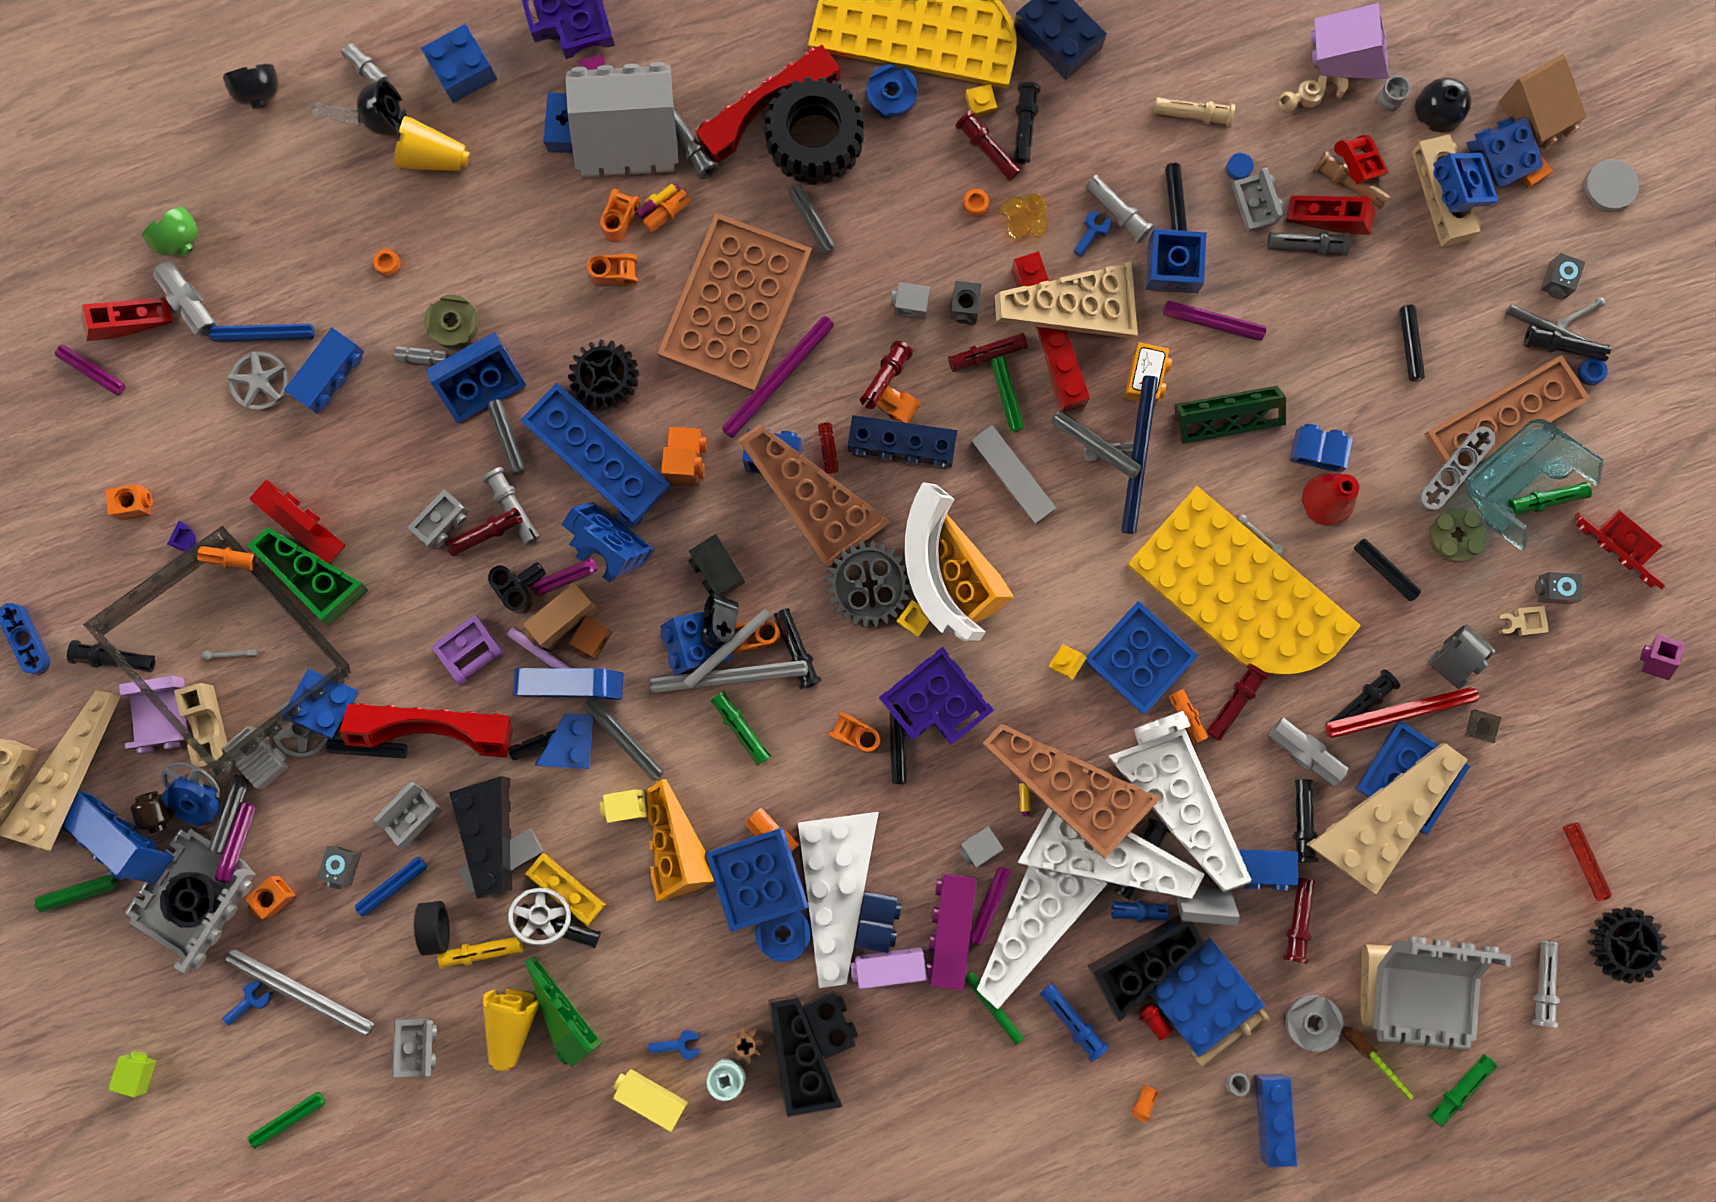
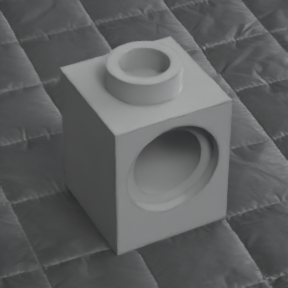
(910, 300)
(980, 847)

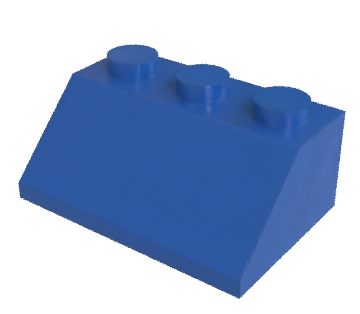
(475, 377)

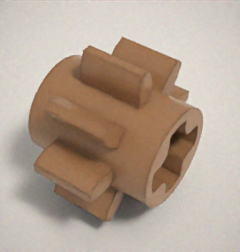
(741, 1051)

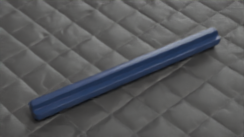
(1139, 453)

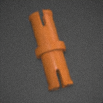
(1181, 703)

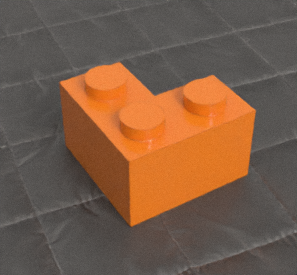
(683, 456)

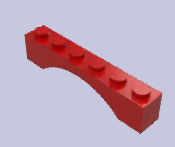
(724, 131)
(1059, 354)
(373, 725)

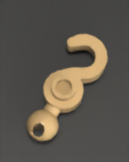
(1310, 93)

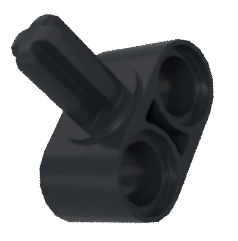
(515, 585)

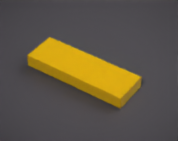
(581, 901)

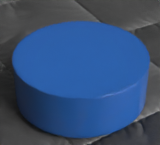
(1239, 166)
(1592, 371)

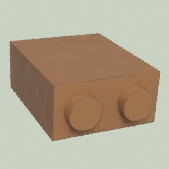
(560, 617)

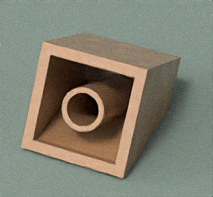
(1548, 100)

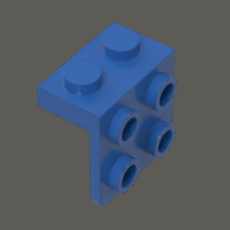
(1508, 150)
(684, 643)

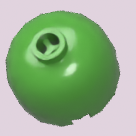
(172, 234)

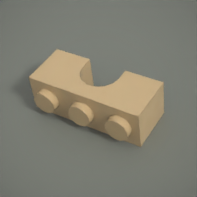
(201, 709)

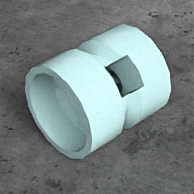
(726, 1079)

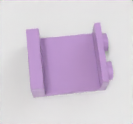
(149, 725)

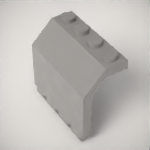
(622, 119)
(193, 942)
(1431, 992)

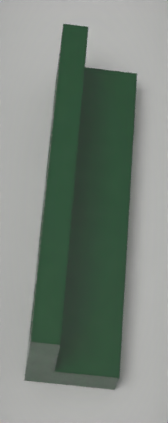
(1231, 405)

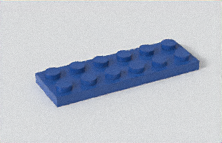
(595, 453)

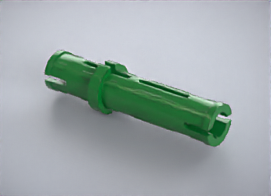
(1539, 500)
(733, 718)
(1458, 1095)

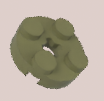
(442, 310)
(1467, 523)

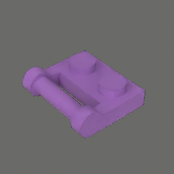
(463, 642)

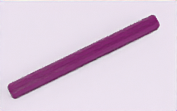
(777, 376)

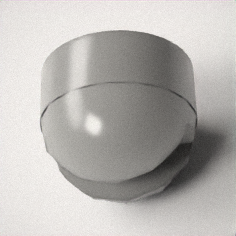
(1239, 1079)

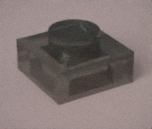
(1483, 726)

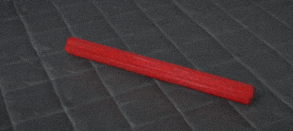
(1401, 712)

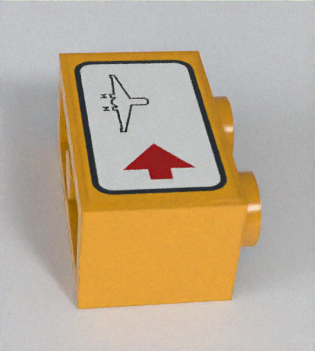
(1147, 361)

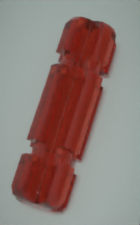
(828, 448)

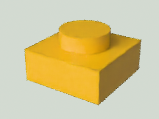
(981, 100)
(913, 619)
(1067, 661)

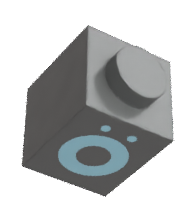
(1562, 276)
(1559, 588)
(338, 867)

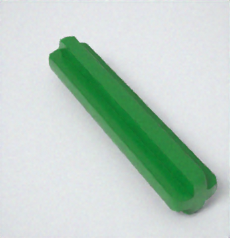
(1007, 394)
(75, 893)
(286, 1120)

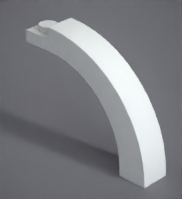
(923, 565)

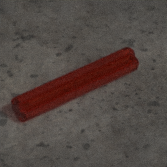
(1587, 861)

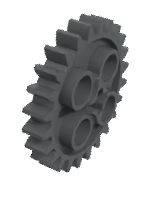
(844, 588)

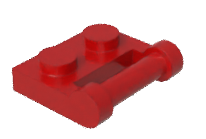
(1363, 166)

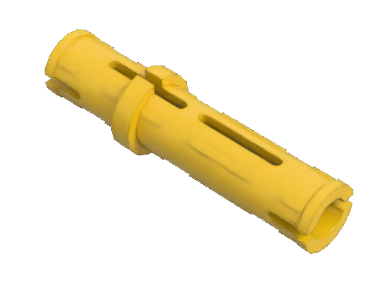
(479, 951)

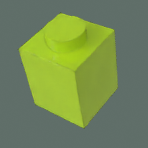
(132, 1074)

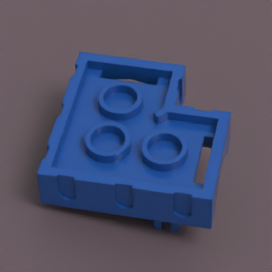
(603, 534)

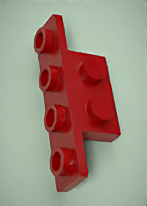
(298, 522)
(1628, 541)

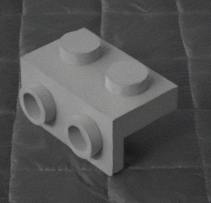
(1258, 200)
(439, 520)
(407, 814)
(413, 1047)

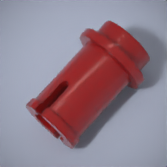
(1155, 1021)

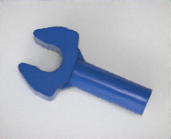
(1092, 231)
(249, 1001)
(677, 1045)

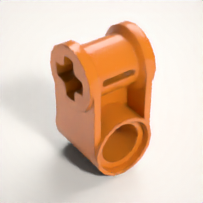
(619, 210)
(615, 269)
(755, 640)
(853, 733)

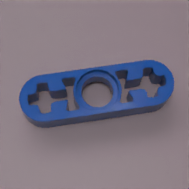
(12, 633)

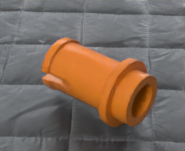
(1145, 1104)

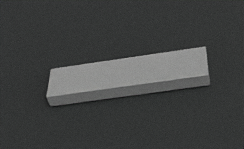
(1013, 474)

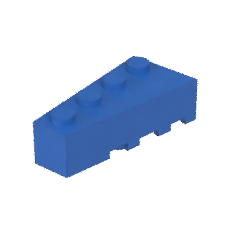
(114, 840)

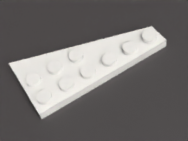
(1186, 803)
(1129, 864)
(835, 872)
(1038, 918)

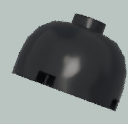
(252, 85)
(1443, 104)
(380, 108)
(189, 899)

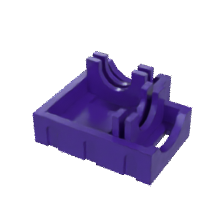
(570, 22)
(937, 696)

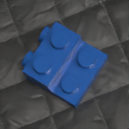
(1464, 181)

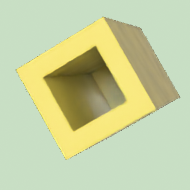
(649, 1099)

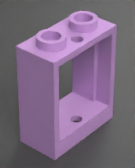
(889, 968)

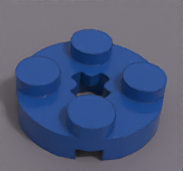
(887, 105)
(191, 800)
(794, 944)

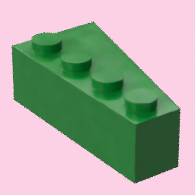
(314, 581)

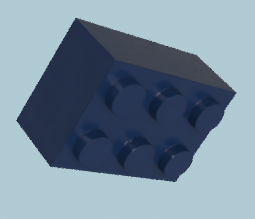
(1060, 33)

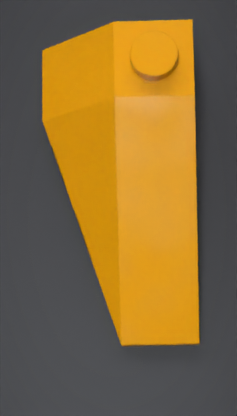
(969, 576)
(678, 854)

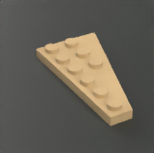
(1082, 302)
(49, 796)
(1385, 824)

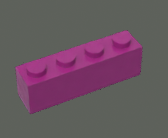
(952, 931)

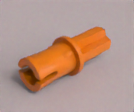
(666, 211)
(226, 557)

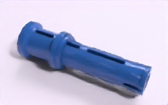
(1081, 1032)

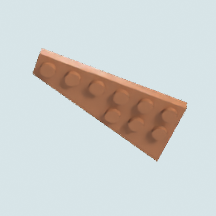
(817, 503)
(1083, 796)

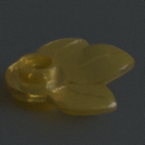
(1023, 218)

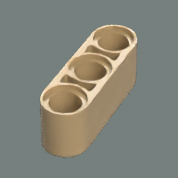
(1371, 957)

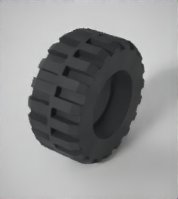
(810, 99)

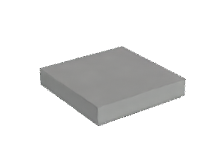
(1209, 906)

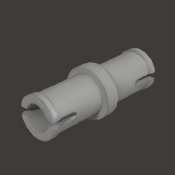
(364, 65)

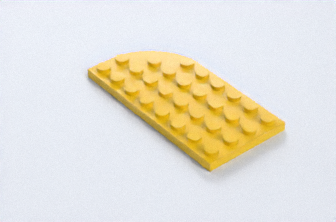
(934, 37)
(1241, 590)

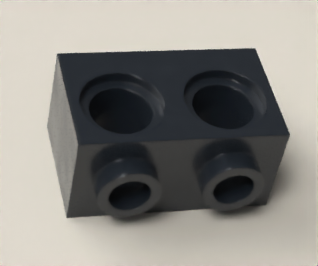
(824, 1026)

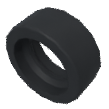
(431, 928)

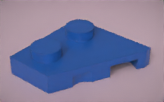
(569, 743)

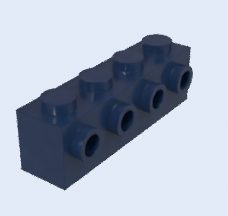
(902, 441)

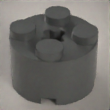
(1462, 655)

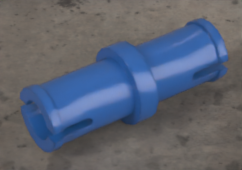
(1139, 911)

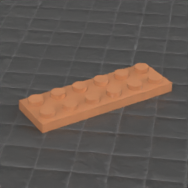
(1538, 395)

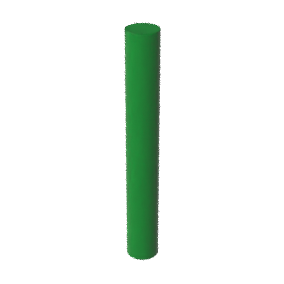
(998, 1013)

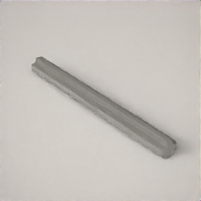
(732, 676)
(299, 993)

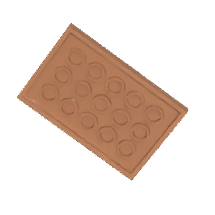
(735, 302)

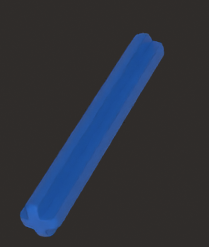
(261, 332)

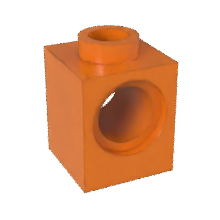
(118, 499)
(281, 894)

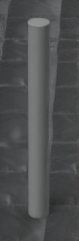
(727, 648)

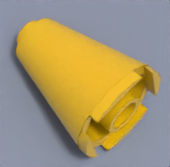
(428, 149)
(507, 1025)

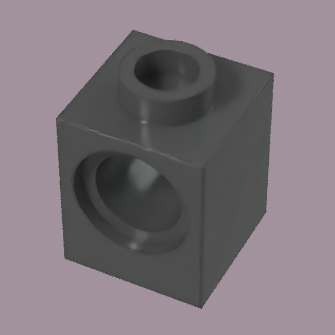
(966, 291)

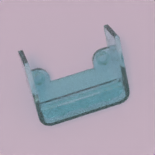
(1519, 461)

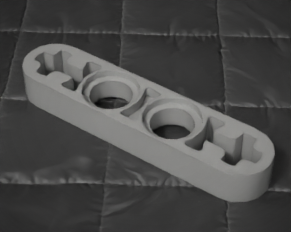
(1456, 469)

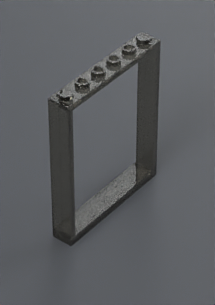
(168, 577)

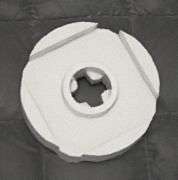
(1161, 727)

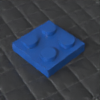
(328, 711)

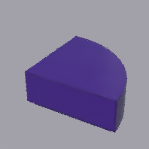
(182, 537)

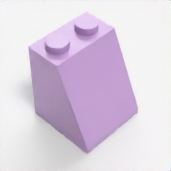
(1351, 44)

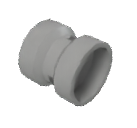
(1393, 93)

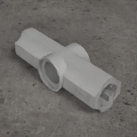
(184, 298)
(1308, 752)

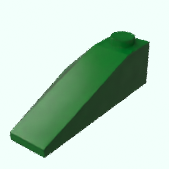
(566, 1026)

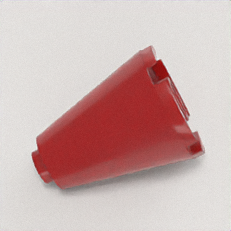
(1330, 498)

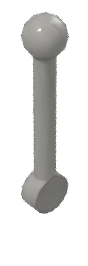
(1599, 302)
(1277, 548)
(207, 655)

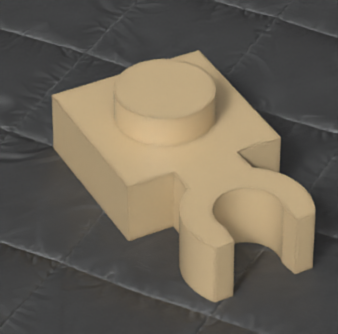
(1526, 621)

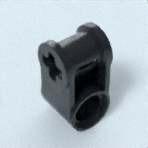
(718, 621)

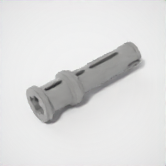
(1127, 216)
(506, 497)
(1546, 998)

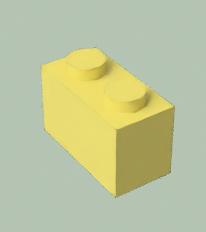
(623, 806)

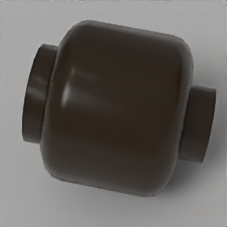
(150, 812)

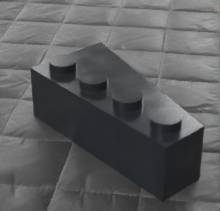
(485, 834)
(1144, 963)
(802, 1070)

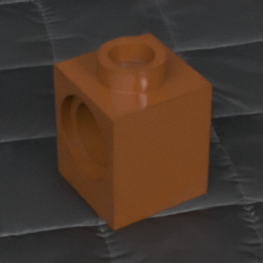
(590, 638)

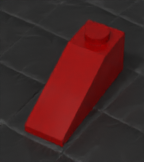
(1333, 213)
(123, 318)

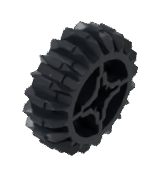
(607, 366)
(1618, 964)

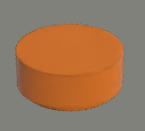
(976, 202)
(386, 262)

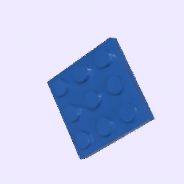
(1140, 658)
(1396, 756)
(756, 879)
(1206, 998)

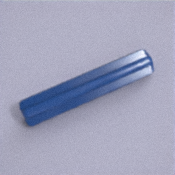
(390, 886)

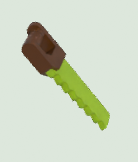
(1365, 1048)

